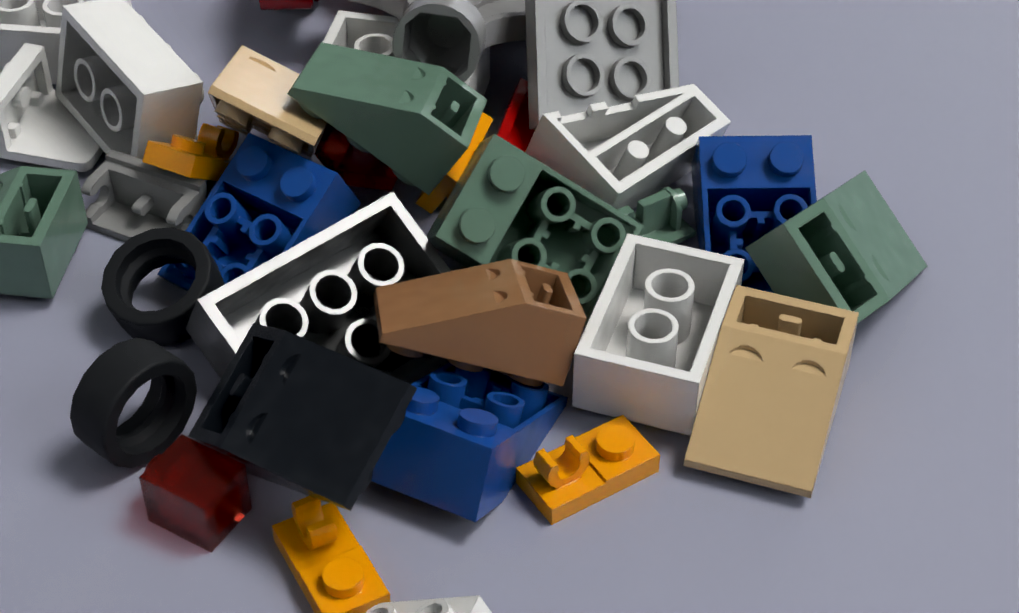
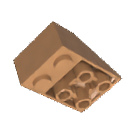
(487, 317)

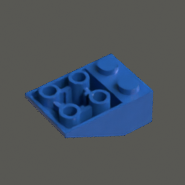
(747, 190)
(263, 208)
(466, 439)

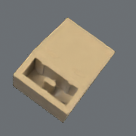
(255, 96)
(772, 390)

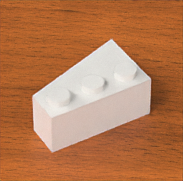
(628, 147)

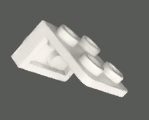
(35, 122)

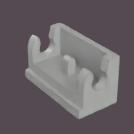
(140, 197)

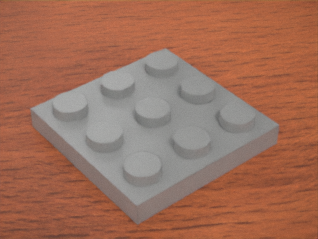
(597, 53)

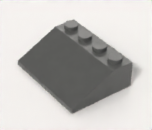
(326, 291)

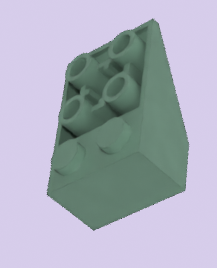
(395, 108)
(531, 214)
(38, 228)
(840, 251)

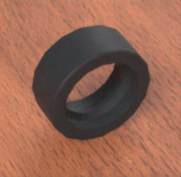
(140, 257)
(110, 385)

